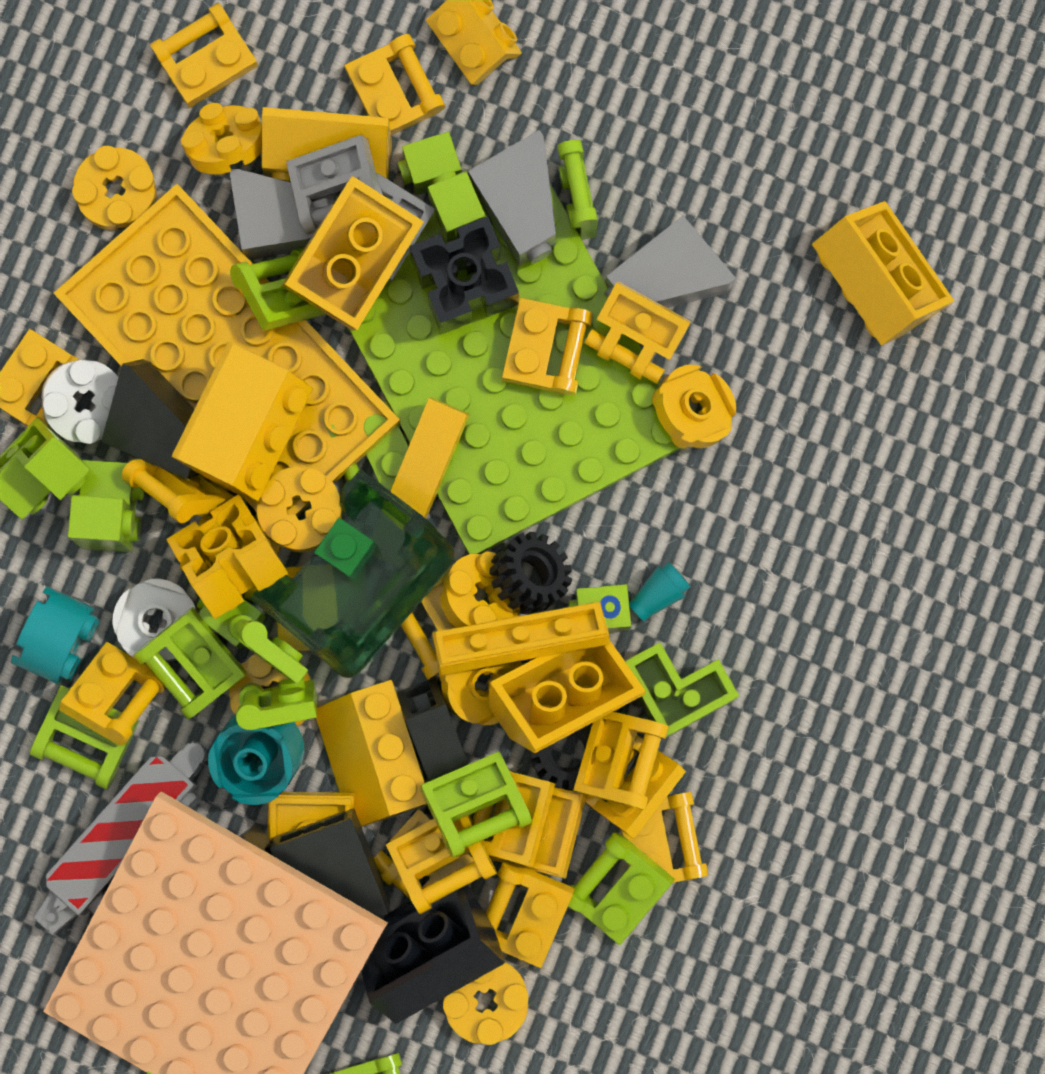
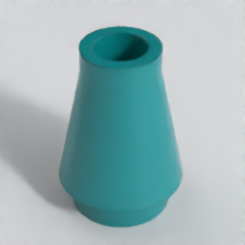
(659, 591)

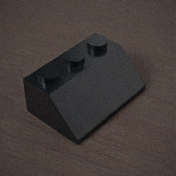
(430, 954)

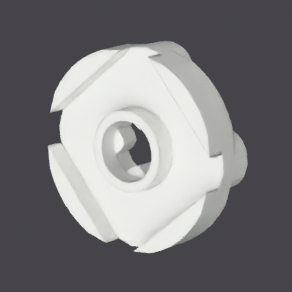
(59, 401)
(142, 601)

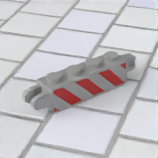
(91, 862)

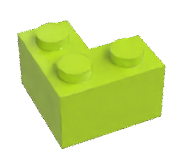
(36, 465)
(105, 510)
(678, 700)

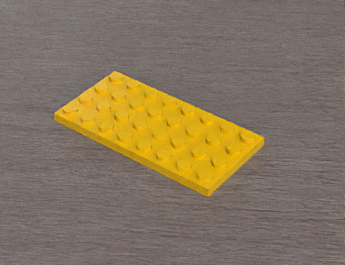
(171, 300)

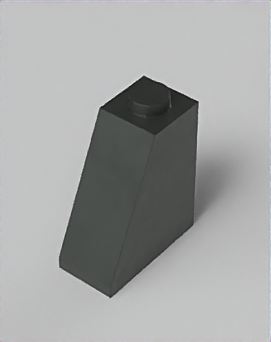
(148, 417)
(431, 729)
(336, 857)

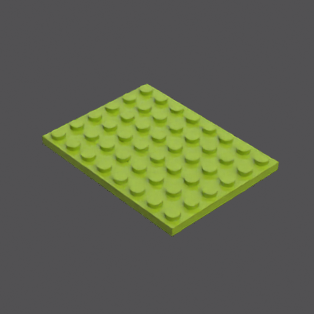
(522, 446)

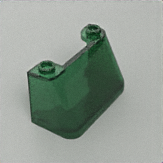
(352, 619)

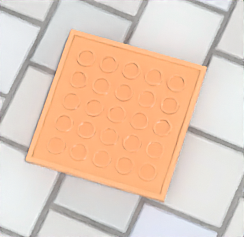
(212, 954)

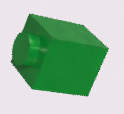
(346, 549)

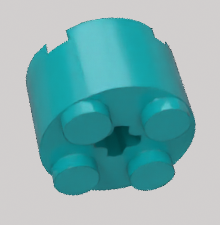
(54, 636)
(256, 762)

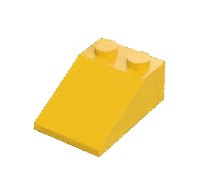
(352, 254)

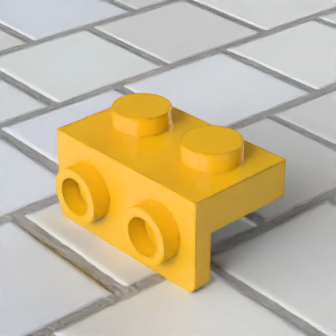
(474, 37)

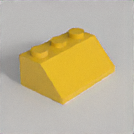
(300, 132)
(882, 272)
(242, 422)
(561, 694)
(372, 752)

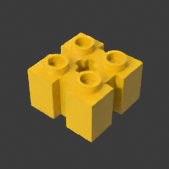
(226, 556)

